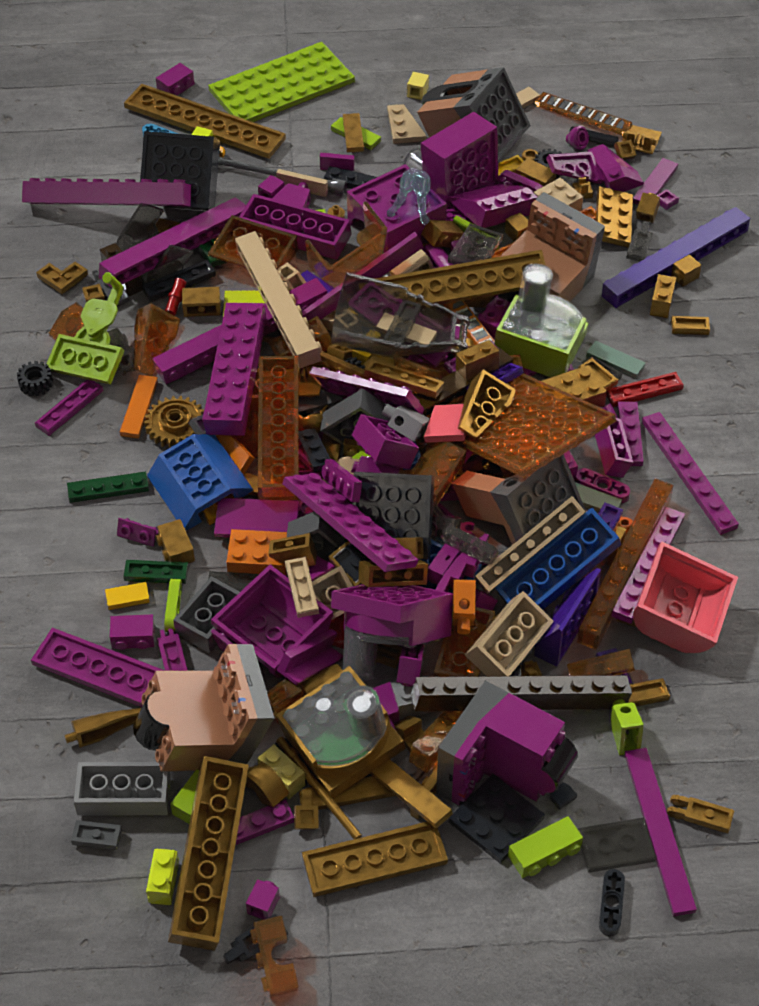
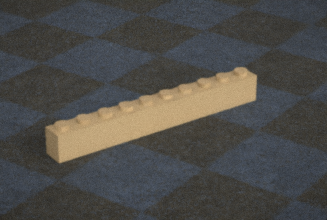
(278, 300)

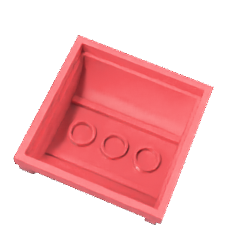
(683, 601)

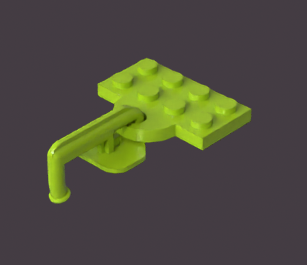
(89, 352)

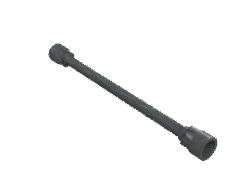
(336, 185)

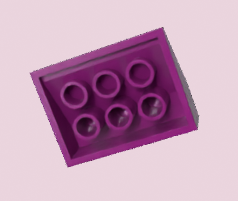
(494, 203)

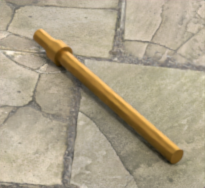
(294, 755)

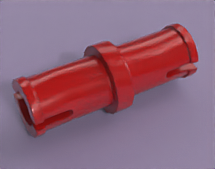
(175, 296)

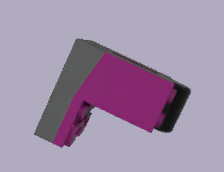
(503, 739)

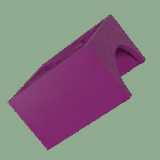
(381, 194)

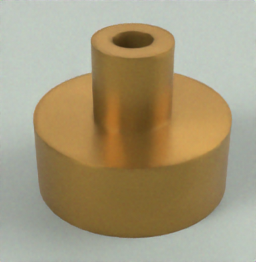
(336, 211)

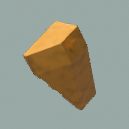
(483, 403)

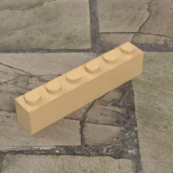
(529, 545)

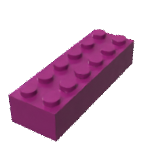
(324, 231)

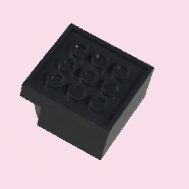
(183, 158)

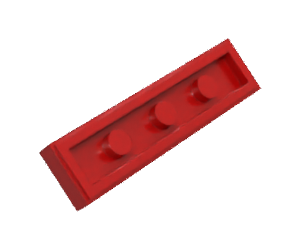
(645, 389)

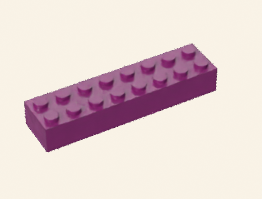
(234, 369)

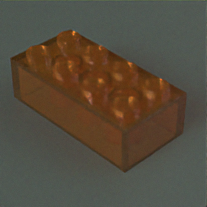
(452, 656)

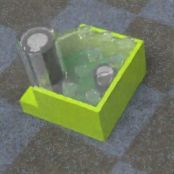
(541, 325)

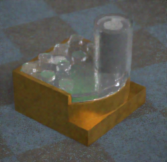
(341, 731)

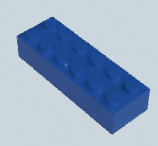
(562, 561)

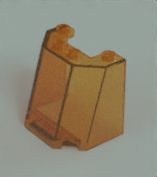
(371, 247)

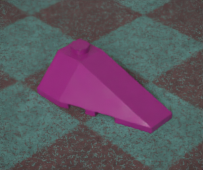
(614, 170)

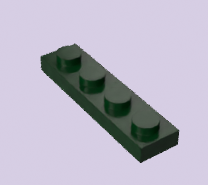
(107, 487)

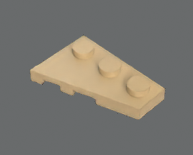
(403, 125)

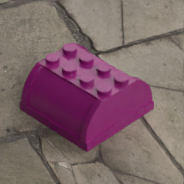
(268, 619)

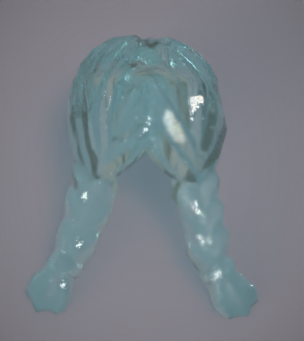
(419, 182)

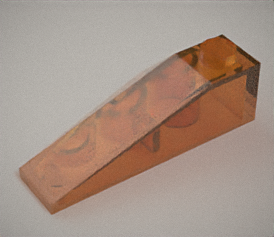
(152, 336)

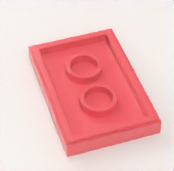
(444, 424)

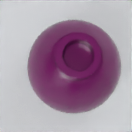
(578, 138)

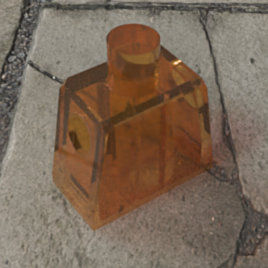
(283, 696)

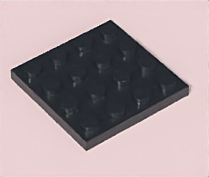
(399, 504)

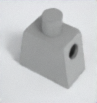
(413, 424)

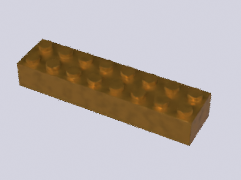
(208, 854)

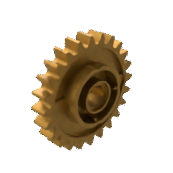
(170, 420)

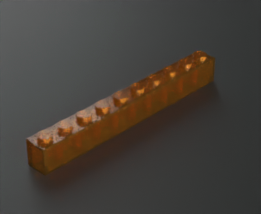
(635, 541)

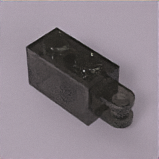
(127, 361)

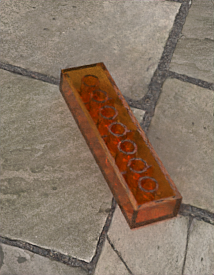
(278, 426)

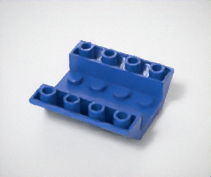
(195, 477)

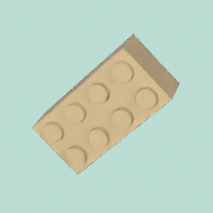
(509, 637)

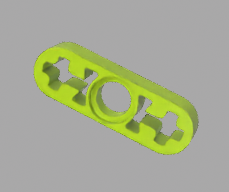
(173, 603)

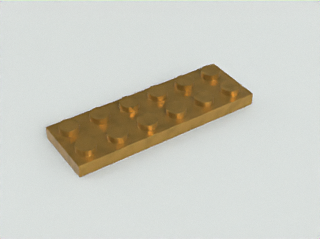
(374, 858)

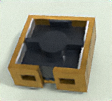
(349, 557)

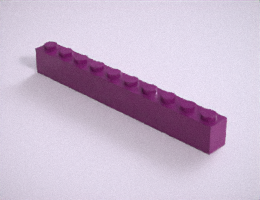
(106, 193)
(187, 235)
(202, 349)

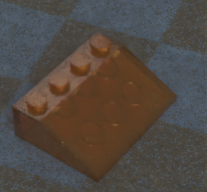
(279, 243)

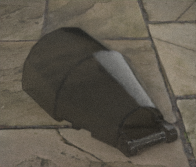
(365, 302)

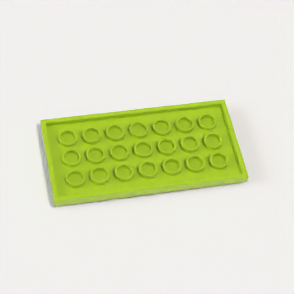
(282, 83)

